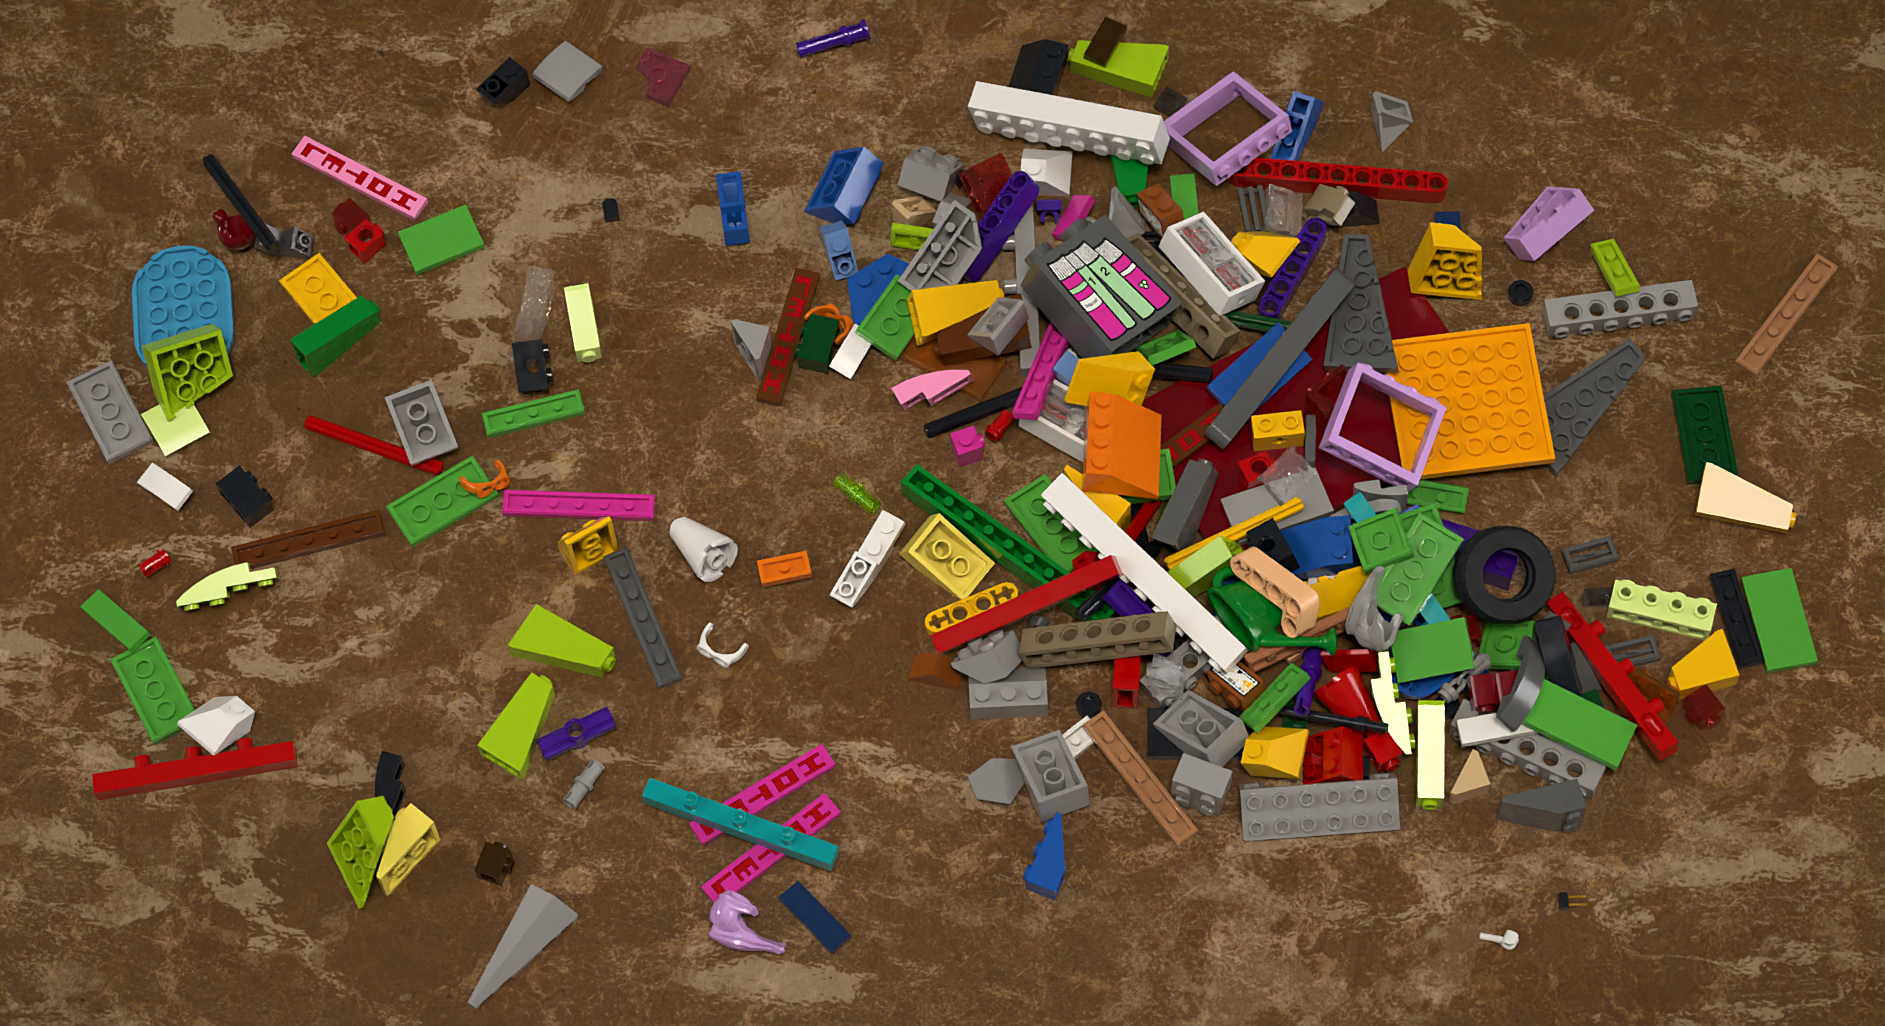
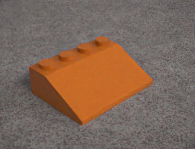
(1121, 447)

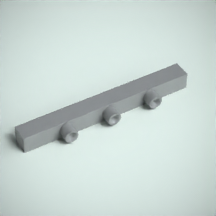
(1023, 243)

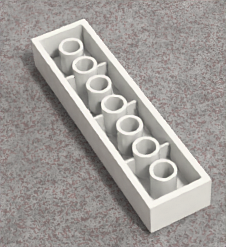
(1069, 123)

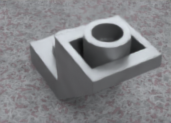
(291, 243)

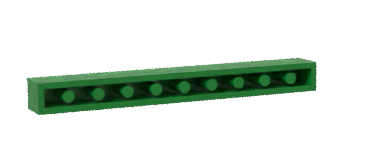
(992, 537)

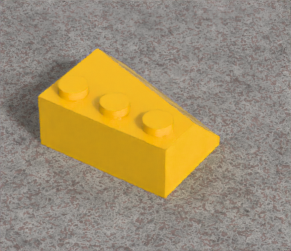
(1446, 264)
(1338, 592)

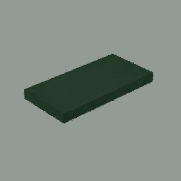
(1703, 431)

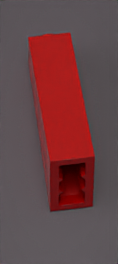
(1126, 682)

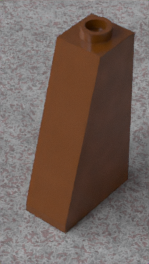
(957, 347)

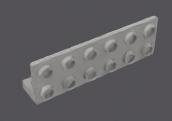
(1319, 808)

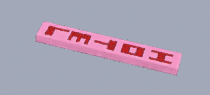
(359, 178)

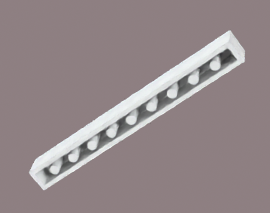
(1144, 573)

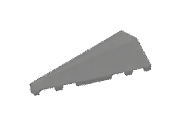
(534, 925)

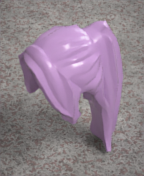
(730, 928)

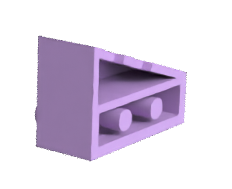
(1547, 221)

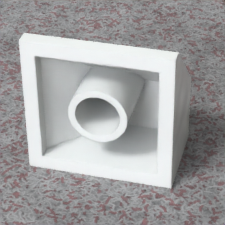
(1049, 170)
(218, 722)

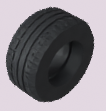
(1538, 581)

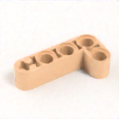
(1279, 586)

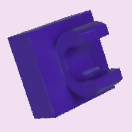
(1049, 205)

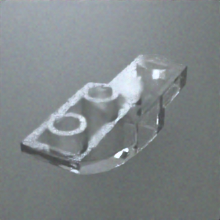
(534, 307)

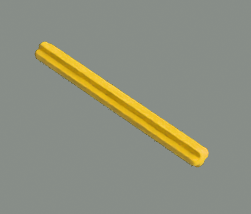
(1239, 531)

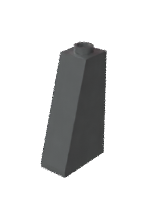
(1186, 507)

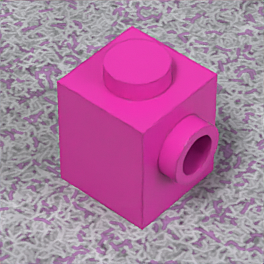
(967, 446)

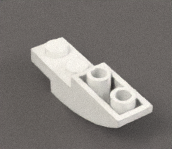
(868, 560)

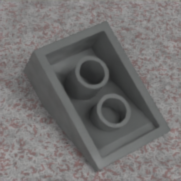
(1546, 808)

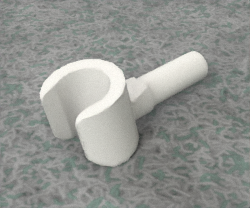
(1508, 941)

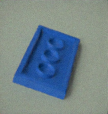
(1234, 376)

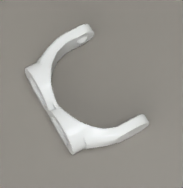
(722, 659)

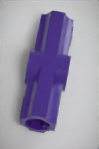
(590, 725)

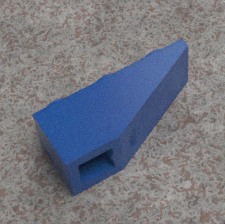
(1048, 869)

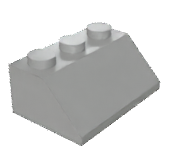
(1017, 695)

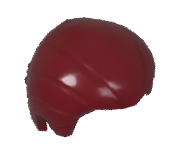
(233, 231)

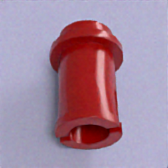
(999, 426)
(155, 563)

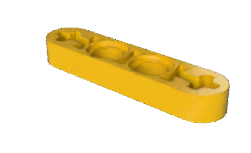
(969, 605)

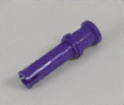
(844, 35)
(1312, 667)

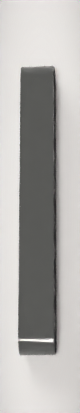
(1279, 358)

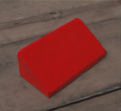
(1364, 659)

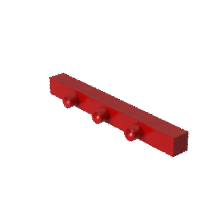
(1027, 604)
(1615, 679)
(194, 769)

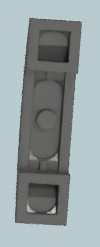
(1526, 688)

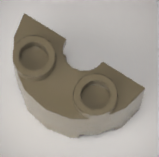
(1329, 205)

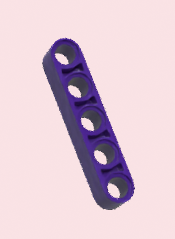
(1002, 219)
(1297, 262)

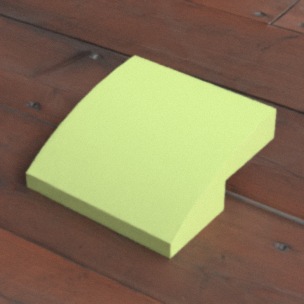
(178, 432)

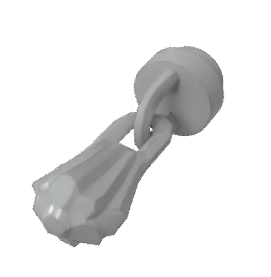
(1448, 693)

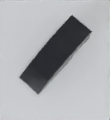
(1558, 654)
(387, 780)

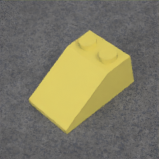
(947, 557)
(408, 843)

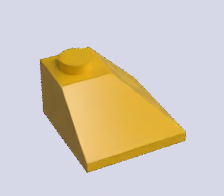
(1264, 249)
(1275, 752)

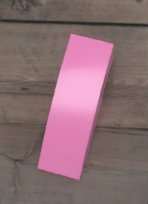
(931, 386)

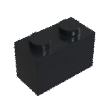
(245, 496)

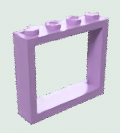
(1208, 104)
(1366, 459)

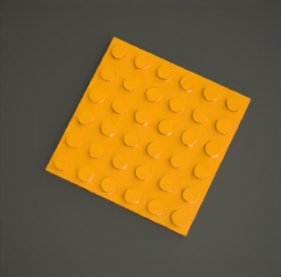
(1491, 400)

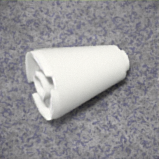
(703, 548)

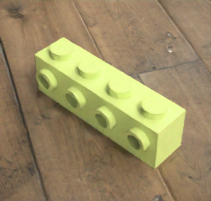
(1661, 609)

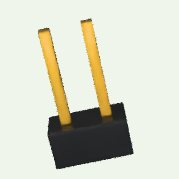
(1563, 901)

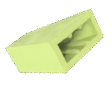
(583, 323)

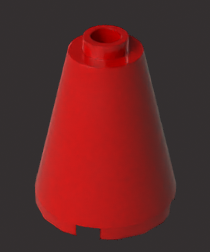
(1348, 696)

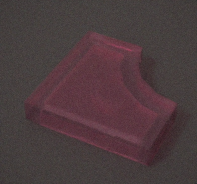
(663, 75)

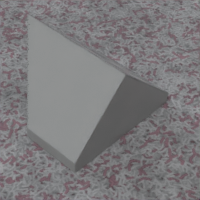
(1390, 117)
(1124, 215)
(997, 781)

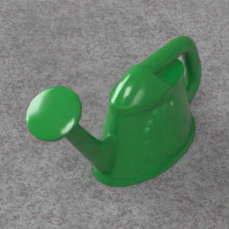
(1254, 617)

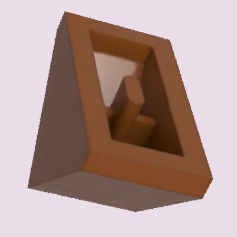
(935, 670)

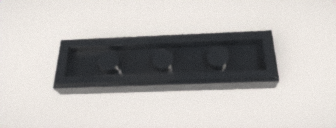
(1736, 619)

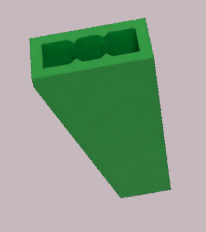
(1129, 177)
(334, 335)

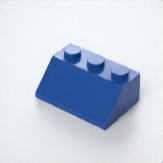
(844, 185)

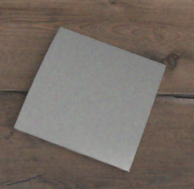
(567, 71)
(1372, 491)

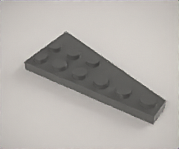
(1360, 322)
(1585, 397)

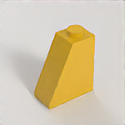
(1706, 664)

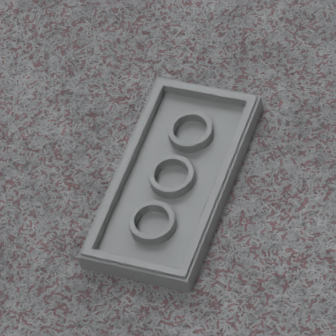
(110, 412)
(1258, 500)

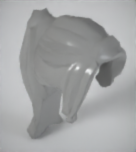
(1366, 621)

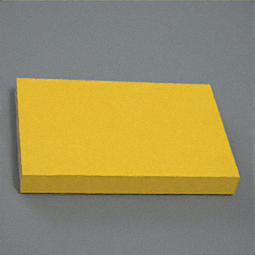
(317, 288)

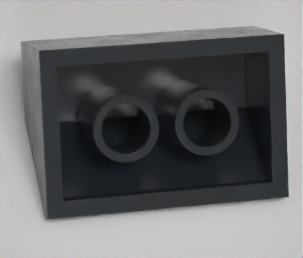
(1040, 67)

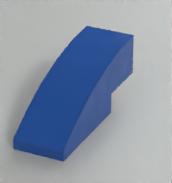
(732, 208)

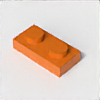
(784, 569)

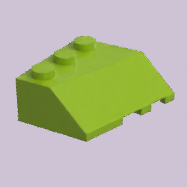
(187, 367)
(360, 844)

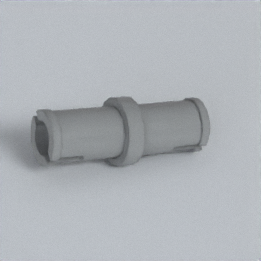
(583, 784)

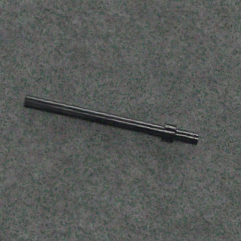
(1360, 723)

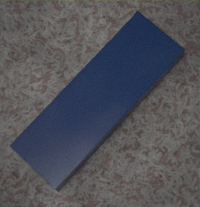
(814, 917)

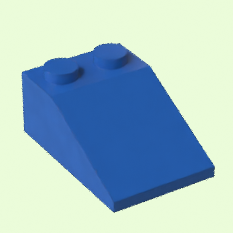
(1322, 547)

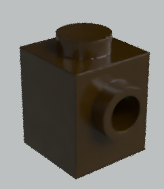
(494, 863)

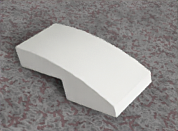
(850, 354)
(165, 486)

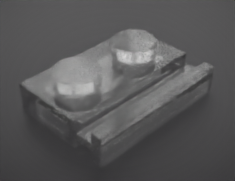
(1283, 211)
(1286, 476)

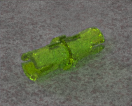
(857, 493)

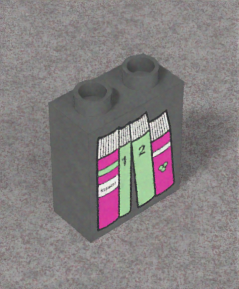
(1099, 290)

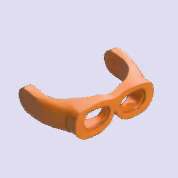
(825, 311)
(477, 488)

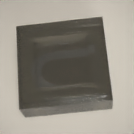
(1170, 102)
(1596, 597)

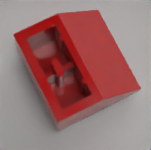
(1333, 756)

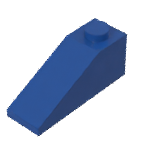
(1303, 117)

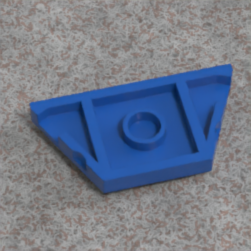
(870, 282)

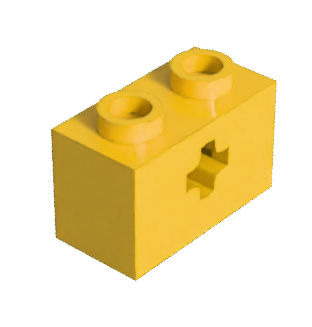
(1277, 430)

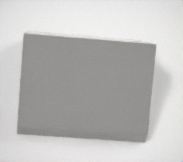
(999, 324)
(753, 344)

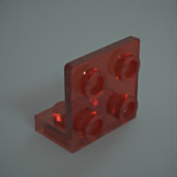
(985, 181)
(1319, 396)

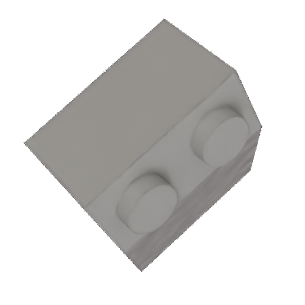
(421, 422)
(1203, 729)
(1051, 775)

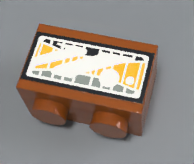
(1159, 209)
(1238, 686)

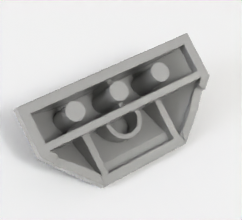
(946, 251)

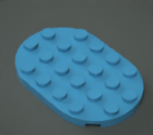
(180, 293)

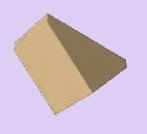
(912, 211)
(1471, 781)

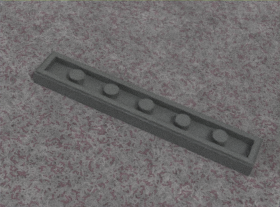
(642, 618)

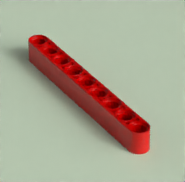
(1348, 174)

